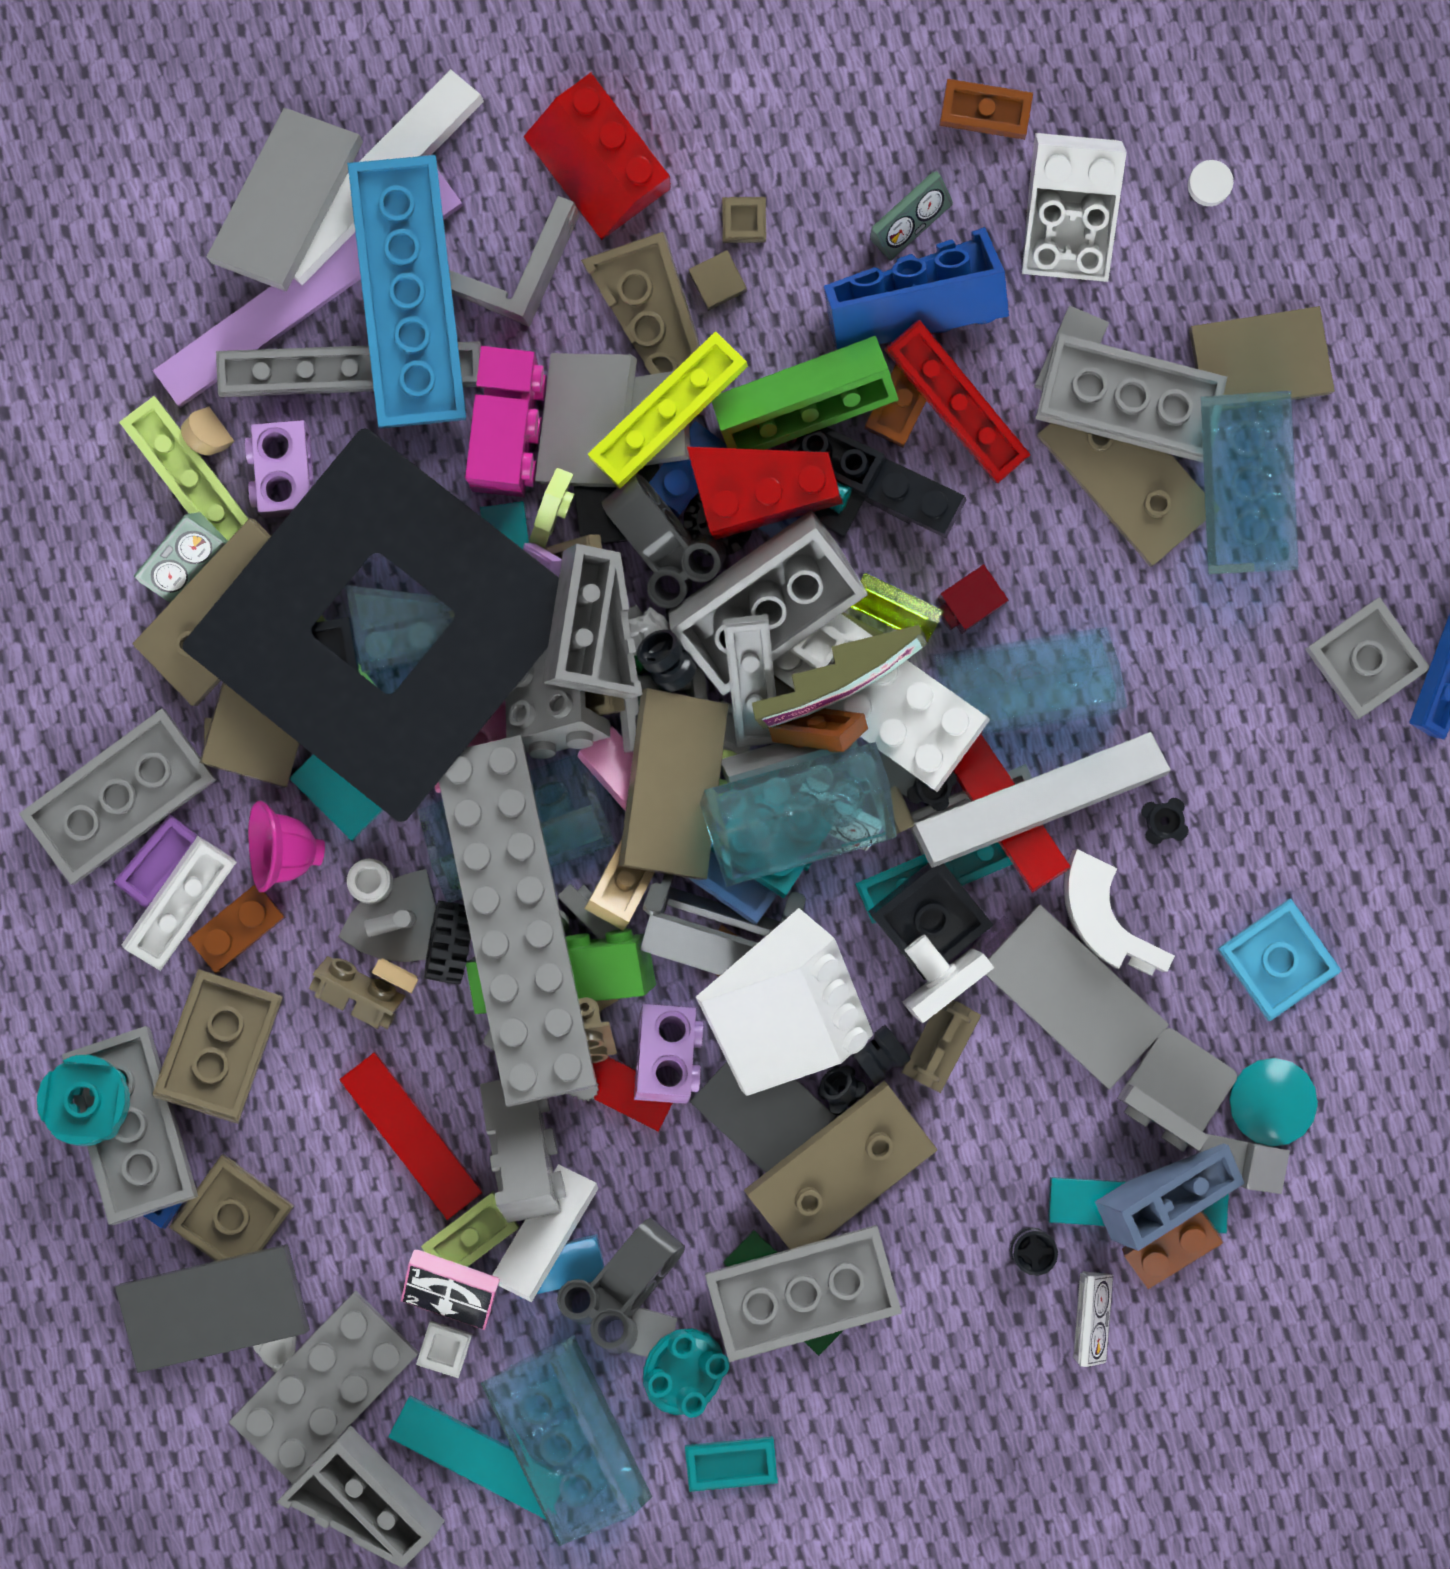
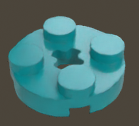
(68, 1080)

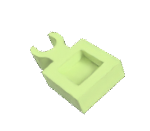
(554, 503)

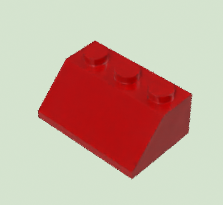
(597, 156)

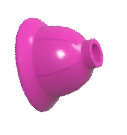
(280, 847)

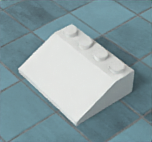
(786, 1007)

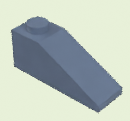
(1168, 1196)

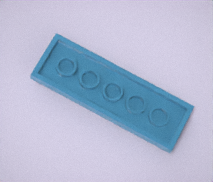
(407, 291)

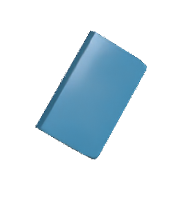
(578, 1260)

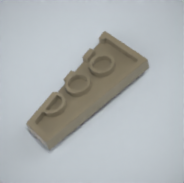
(647, 300)

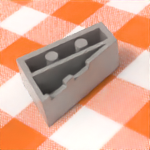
(590, 626)
(521, 1156)
(365, 1500)

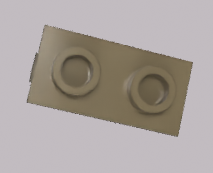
(339, 980)
(598, 1033)
(941, 1045)

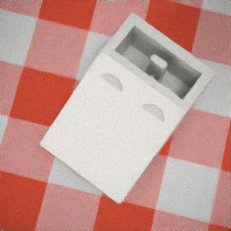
(1072, 206)

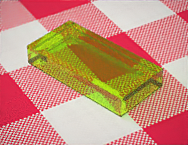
(897, 607)

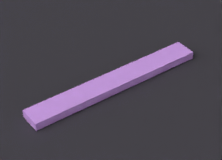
(269, 316)

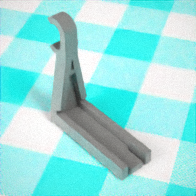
(536, 275)

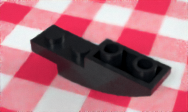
(885, 482)

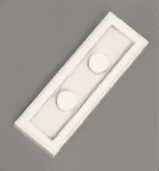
(179, 903)
(543, 1238)

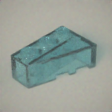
(394, 627)

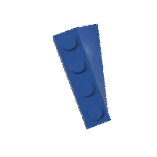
(941, 290)

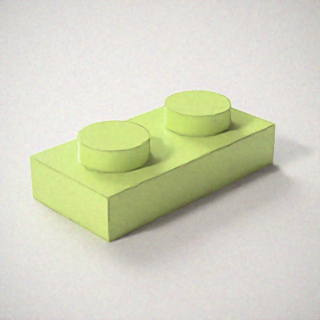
(471, 1233)

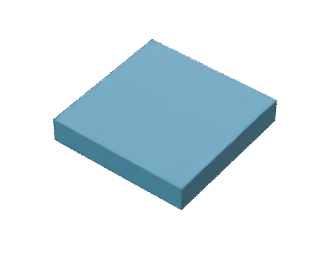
(1279, 959)

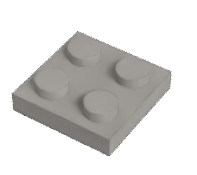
(1367, 658)

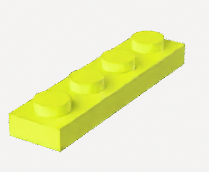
(667, 410)

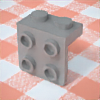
(551, 716)
(1177, 1089)

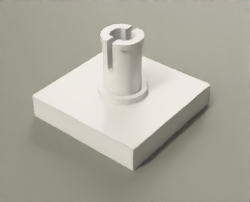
(943, 980)

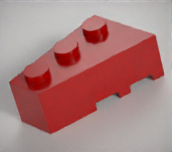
(760, 486)

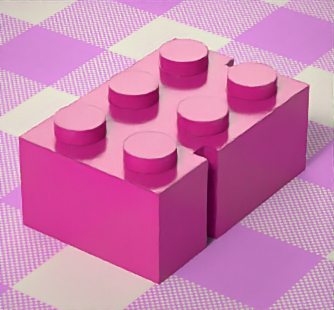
(505, 422)

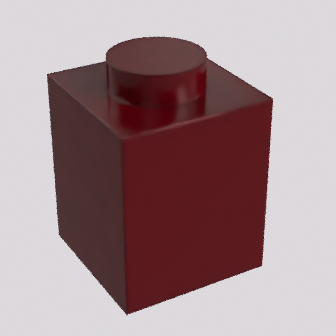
(971, 600)

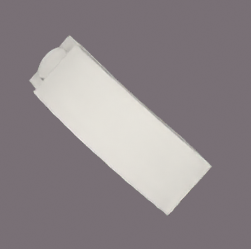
(1092, 918)

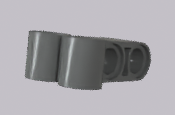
(661, 539)
(624, 1284)

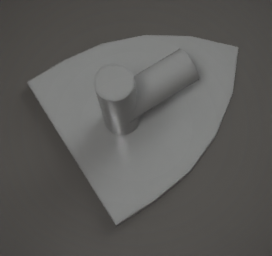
(398, 925)

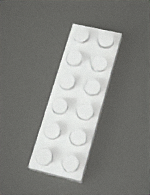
(906, 714)

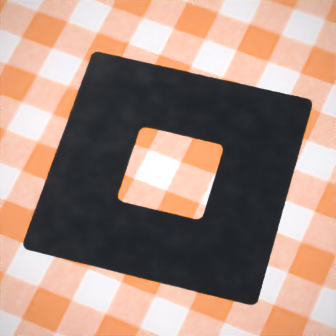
(379, 741)

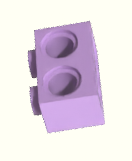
(292, 467)
(656, 1052)

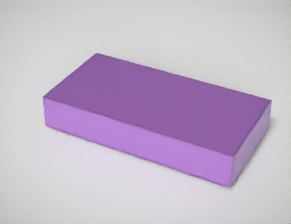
(156, 861)

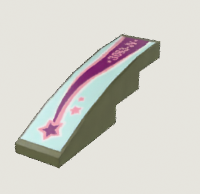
(855, 668)

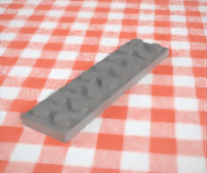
(515, 923)

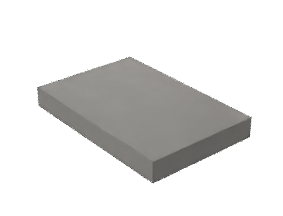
(582, 406)

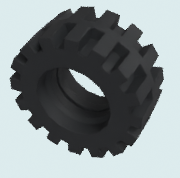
(448, 943)

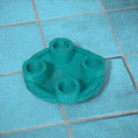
(1273, 1102)
(684, 1371)

